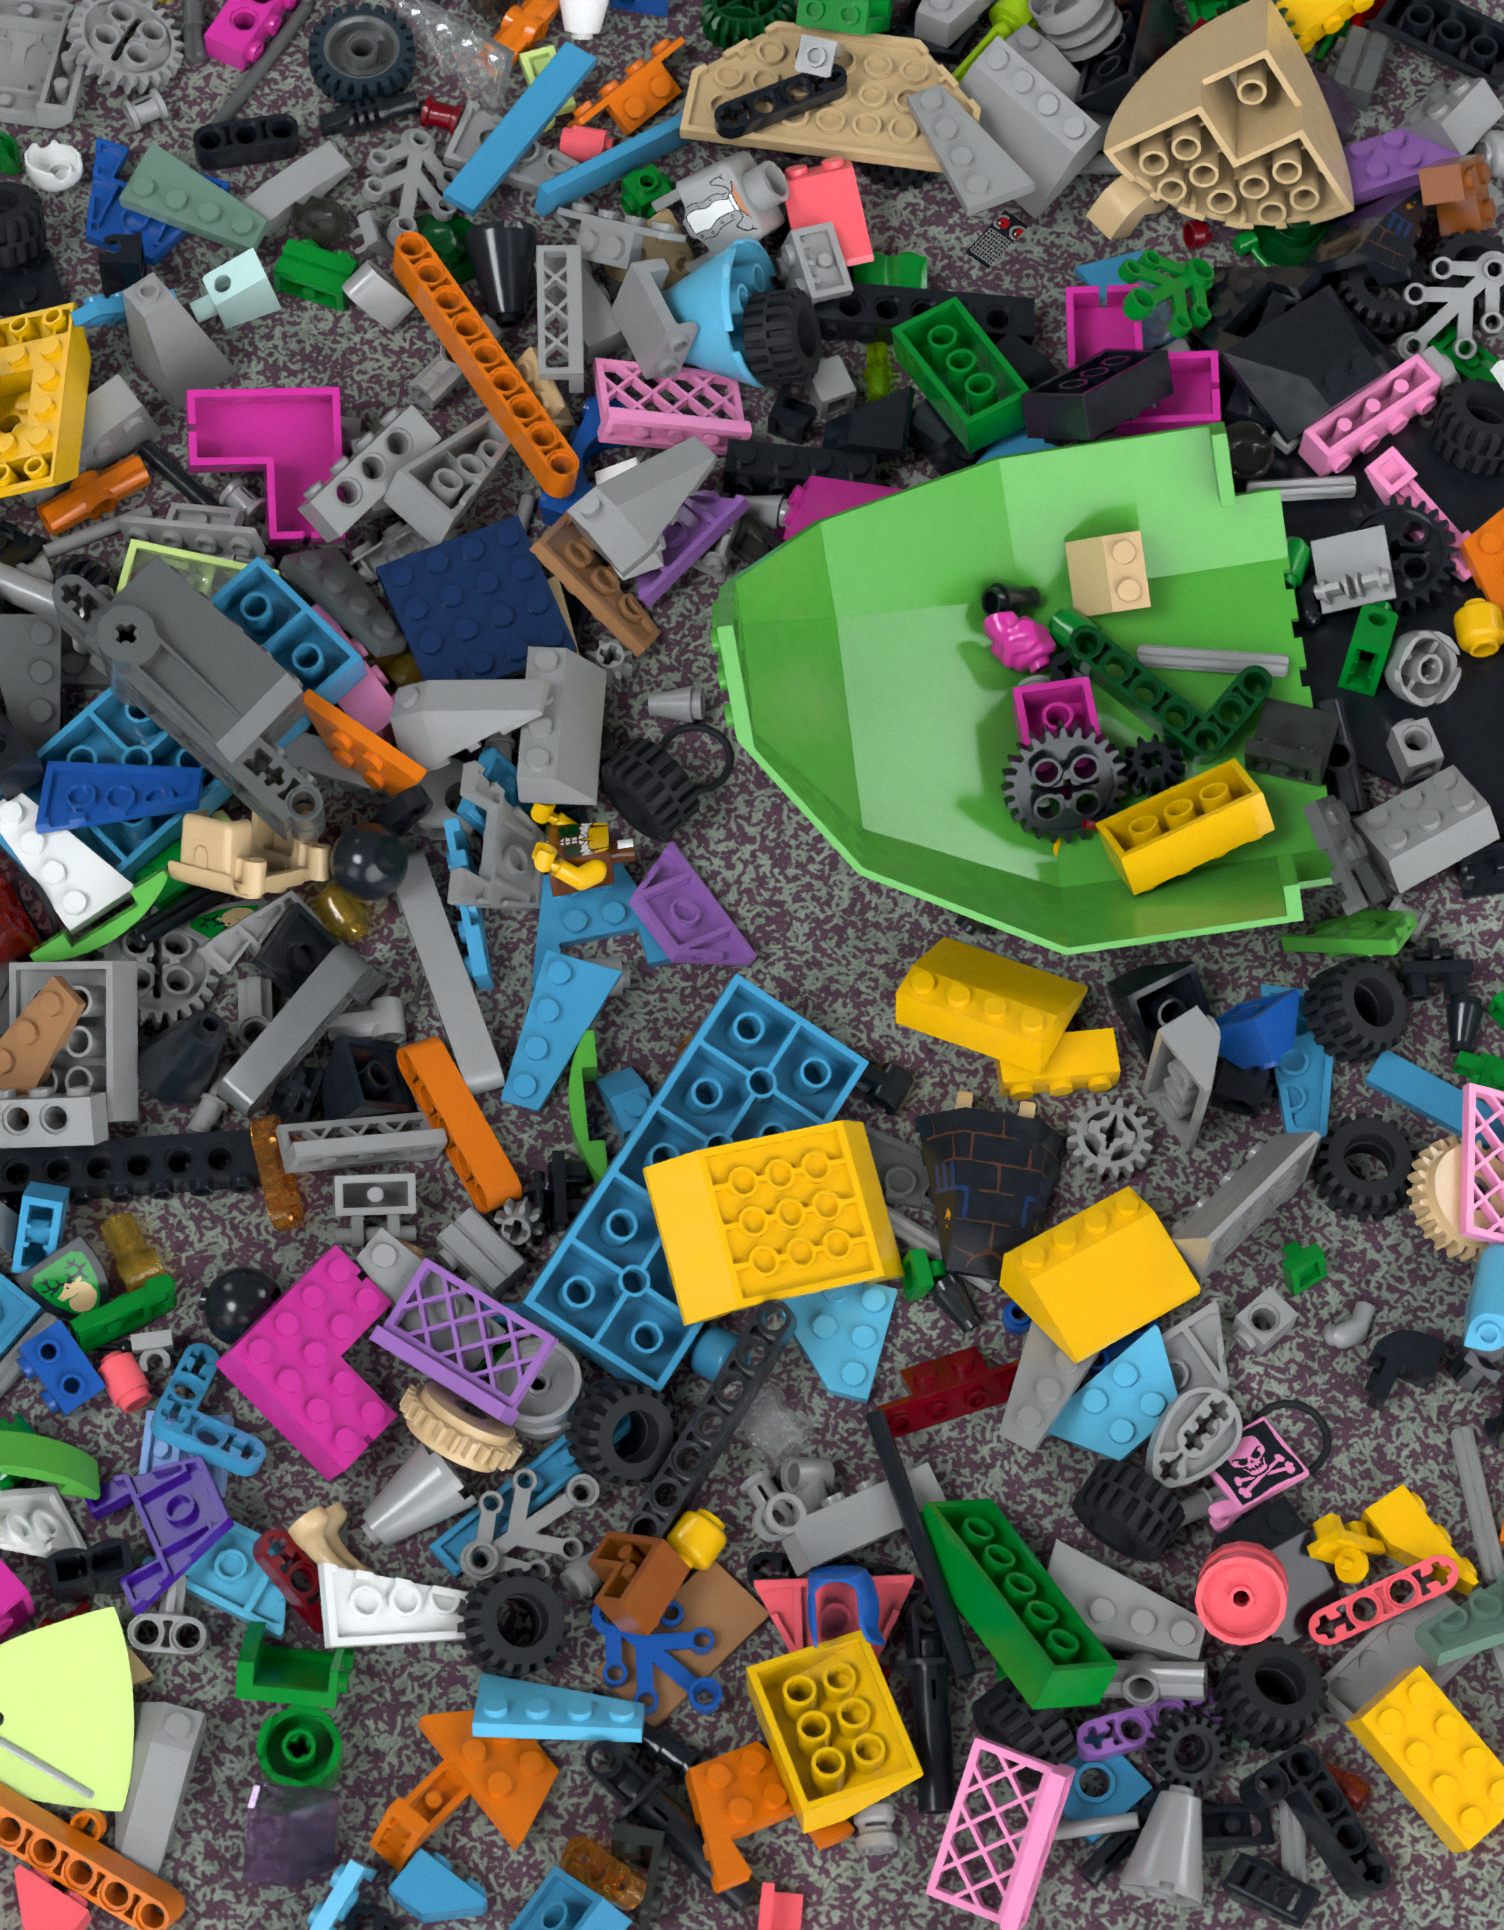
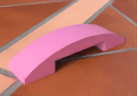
(1394, 476)

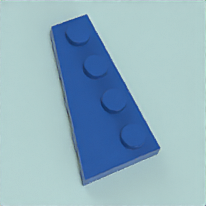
(108, 793)

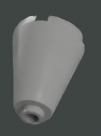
(416, 1498)
(1169, 1851)

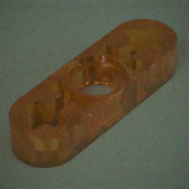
(278, 1187)
(615, 1874)

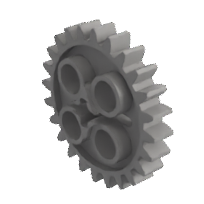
(149, 55)
(186, 969)

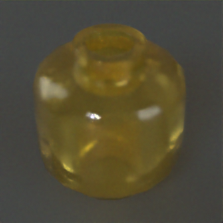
(342, 914)

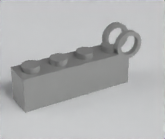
(843, 1522)

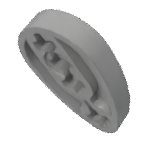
(1179, 1420)

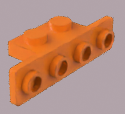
(637, 95)

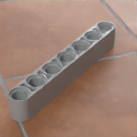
(447, 978)

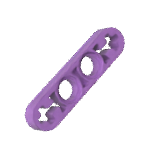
(1144, 1716)

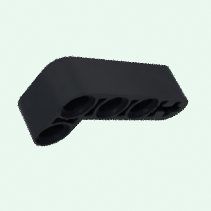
(1321, 1825)

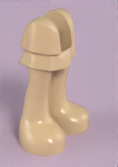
(319, 1537)

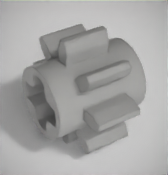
(620, 661)
(524, 1212)

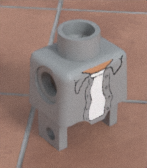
(729, 202)

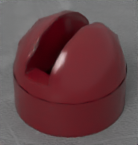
(1196, 234)

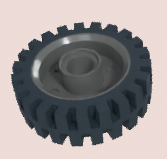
(340, 41)

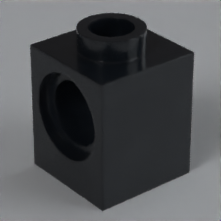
(1242, 1089)

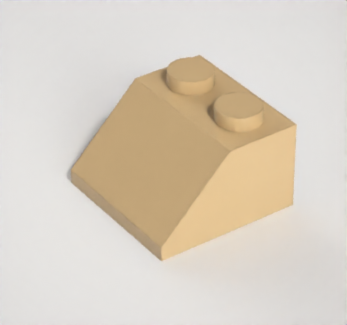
(1108, 574)

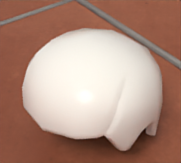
(44, 161)

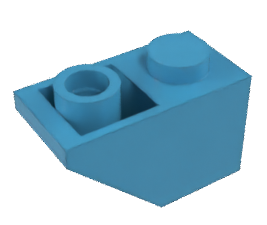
(434, 1892)

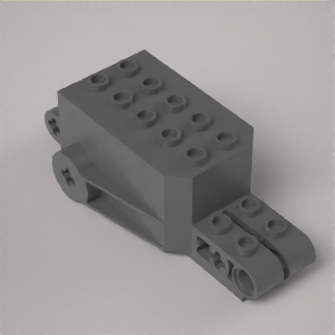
(200, 684)

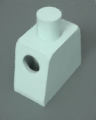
(236, 292)

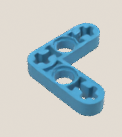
(190, 1422)

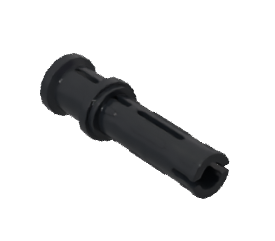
(666, 1750)

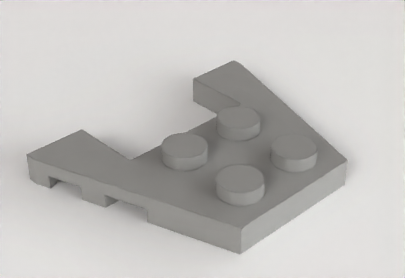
(507, 869)
(248, 933)

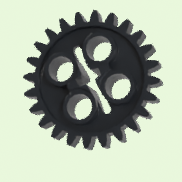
(1398, 522)
(1063, 750)

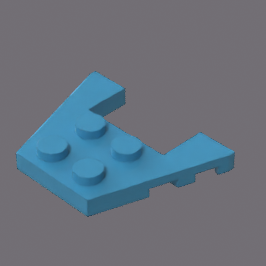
(591, 917)

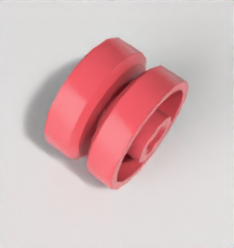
(1220, 1597)

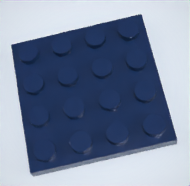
(474, 604)

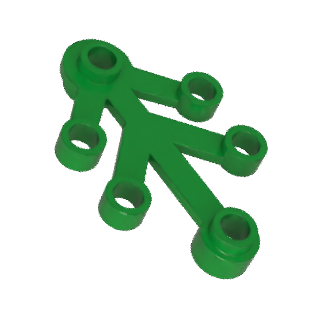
(1191, 275)

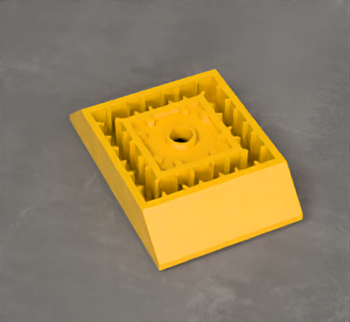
(44, 395)

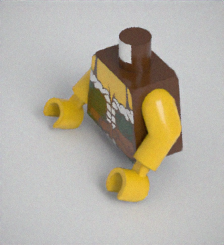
(576, 853)

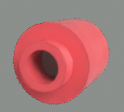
(584, 142)
(124, 1381)

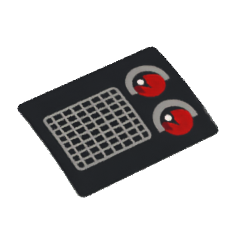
(996, 239)

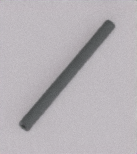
(263, 63)

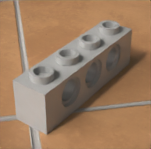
(325, 510)
(84, 1110)

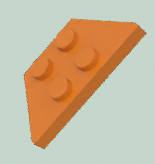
(361, 749)
(501, 1774)

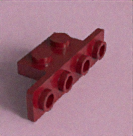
(948, 1390)

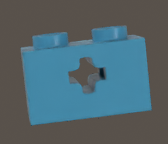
(39, 1224)

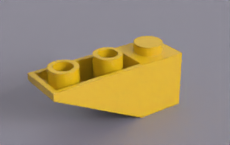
(1412, 1536)

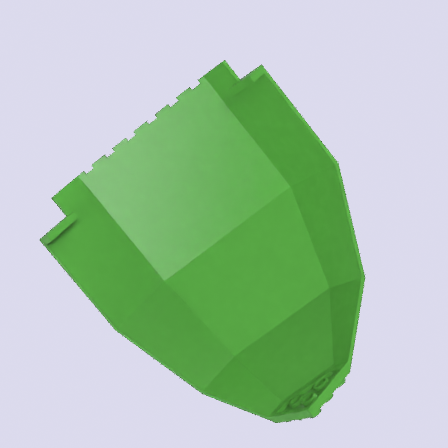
(890, 719)

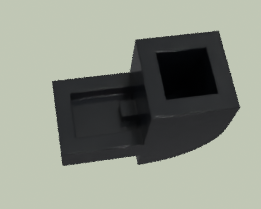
(1402, 1355)

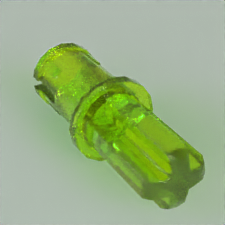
(877, 372)

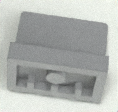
(814, 263)

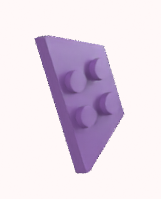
(1389, 163)
(698, 527)
(687, 916)

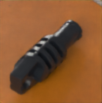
(367, 114)

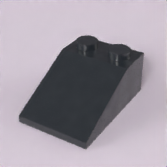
(1309, 1581)

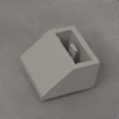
(1454, 114)

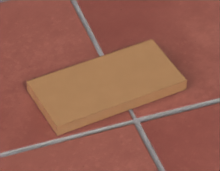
(708, 1601)

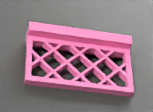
(668, 428)
(1473, 1160)
(1035, 1844)

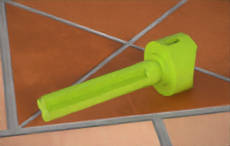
(1006, 19)

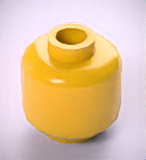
(1479, 627)
(697, 1538)

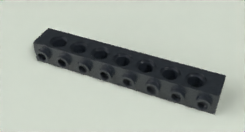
(125, 1154)

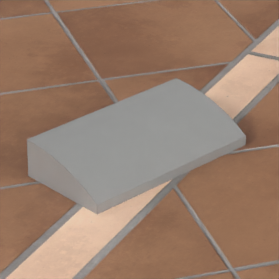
(1383, 1656)

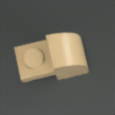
(1122, 208)

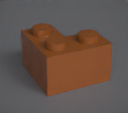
(1459, 192)
(638, 1578)

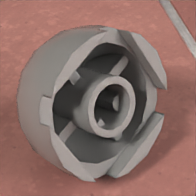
(1422, 667)

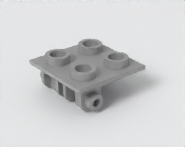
(1353, 569)

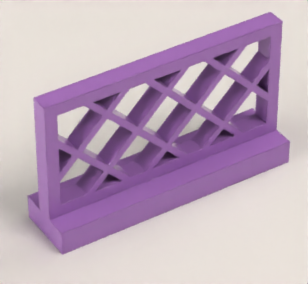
(454, 1375)

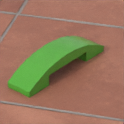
(64, 946)
(585, 1069)
(49, 1461)

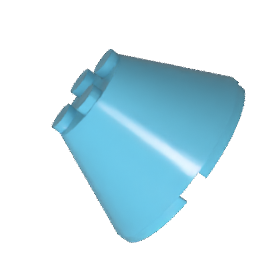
(716, 301)

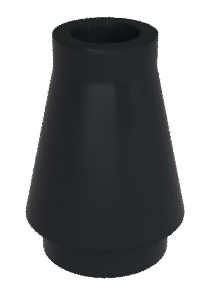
(1008, 597)
(1463, 1021)
(956, 1301)

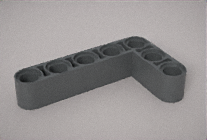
(299, 1027)

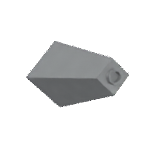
(170, 343)

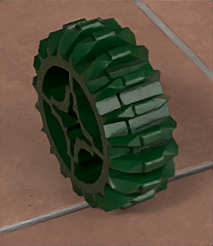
(734, 20)

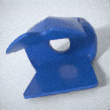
(866, 1597)

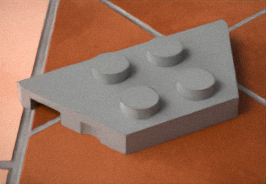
(1197, 1351)

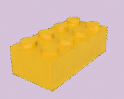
(1185, 826)
(1433, 1758)

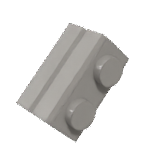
(480, 1255)

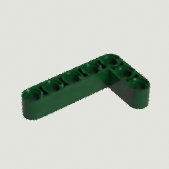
(1165, 698)

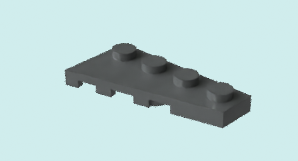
(31, 674)

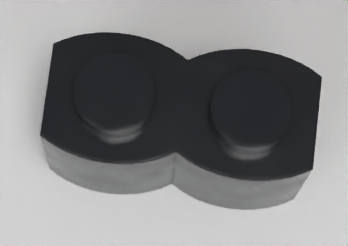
(81, 1573)

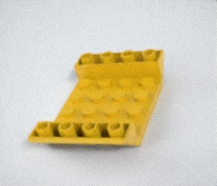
(772, 1219)

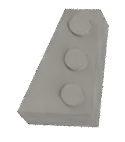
(947, 20)

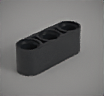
(229, 139)

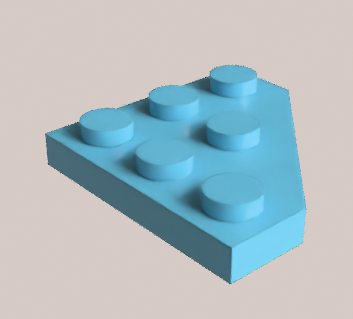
(844, 1335)

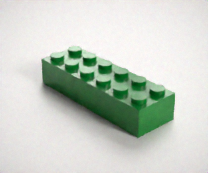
(1016, 1606)

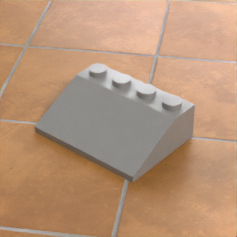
(1031, 122)
(105, 1038)
(1243, 1201)

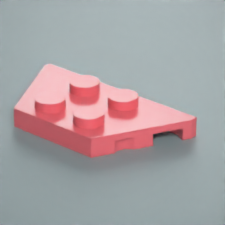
(834, 1608)

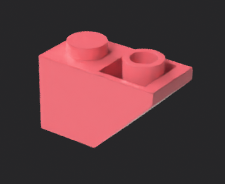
(47, 1907)

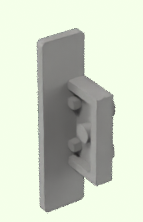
(613, 240)
(196, 528)

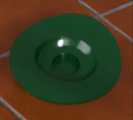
(448, 243)
(1292, 244)

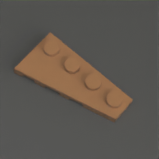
(596, 586)
(37, 1036)

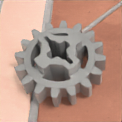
(1090, 1133)

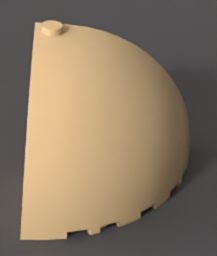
(1234, 127)

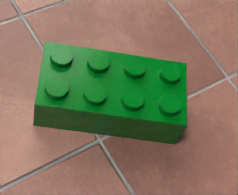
(961, 374)

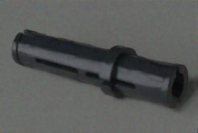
(1118, 1844)

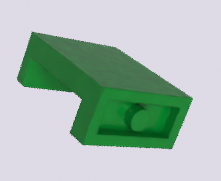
(846, 16)
(290, 1673)

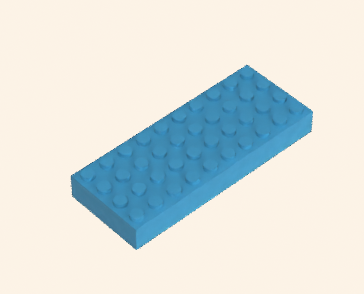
(125, 735)
(740, 1078)

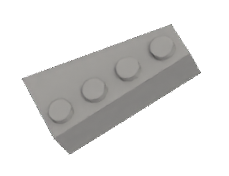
(112, 427)
(447, 479)
(1123, 1612)

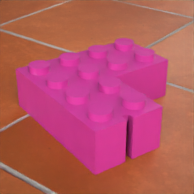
(1192, 372)
(273, 431)
(295, 1367)

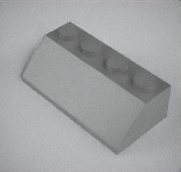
(563, 745)
(1183, 1073)

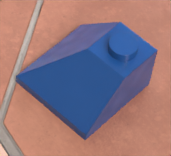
(1259, 1030)

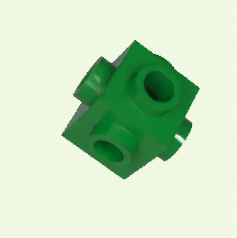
(641, 189)

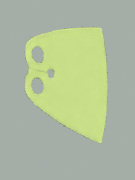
(72, 1708)

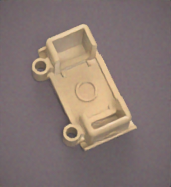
(245, 857)

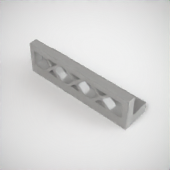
(572, 320)
(356, 1149)

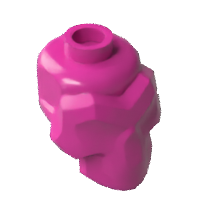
(1019, 642)

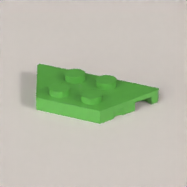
(1358, 934)

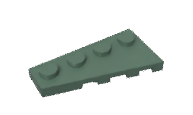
(187, 200)
(1466, 1627)

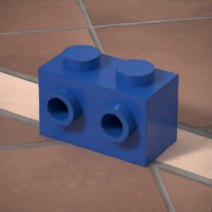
(59, 1369)

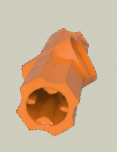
(526, 25)
(93, 494)

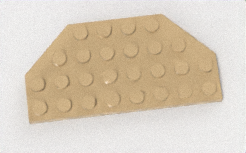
(861, 126)

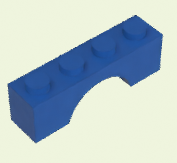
(585, 445)

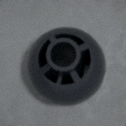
(368, 861)
(237, 1301)

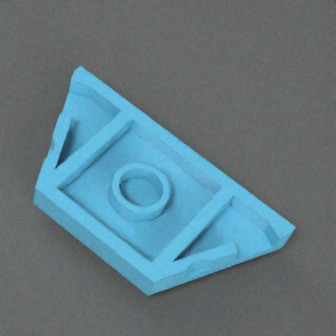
(1121, 1403)
(236, 1583)

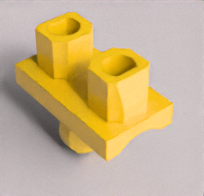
(1344, 1546)

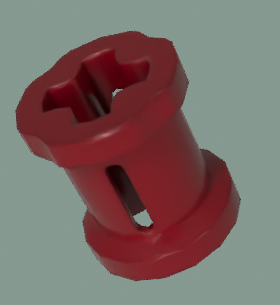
(441, 114)

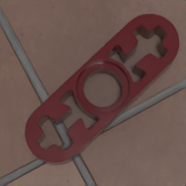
(282, 1580)

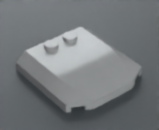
(36, 70)

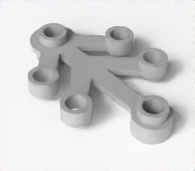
(417, 148)
(1458, 303)
(523, 1531)

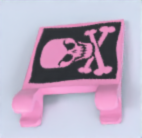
(1253, 1473)

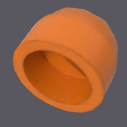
(84, 1817)

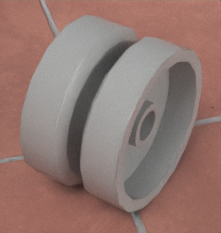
(544, 1411)

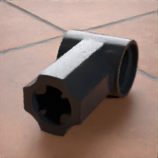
(884, 1086)

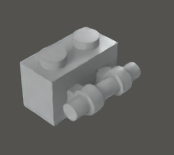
(373, 1195)

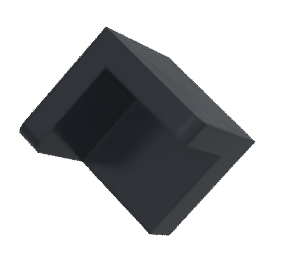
(790, 417)

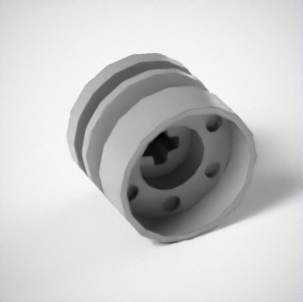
(1078, 26)

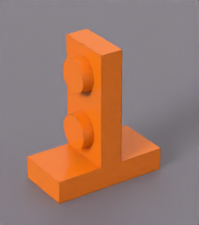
(417, 1816)

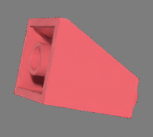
(829, 195)

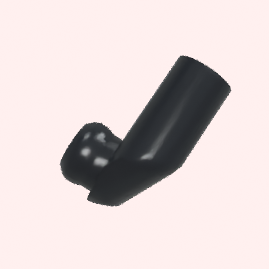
(1306, 603)

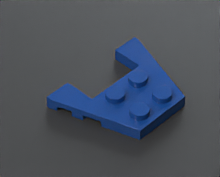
(108, 217)

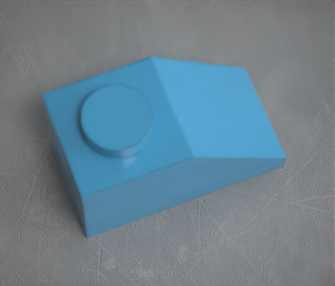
(624, 1098)

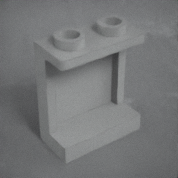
(647, 322)

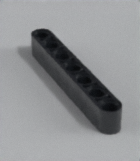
(714, 1405)

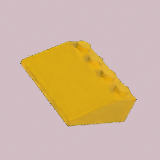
(988, 1003)
(1098, 1275)
(832, 1729)

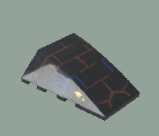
(1374, 235)
(987, 1183)

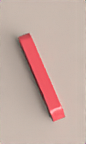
(1385, 1605)

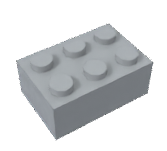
(1427, 828)

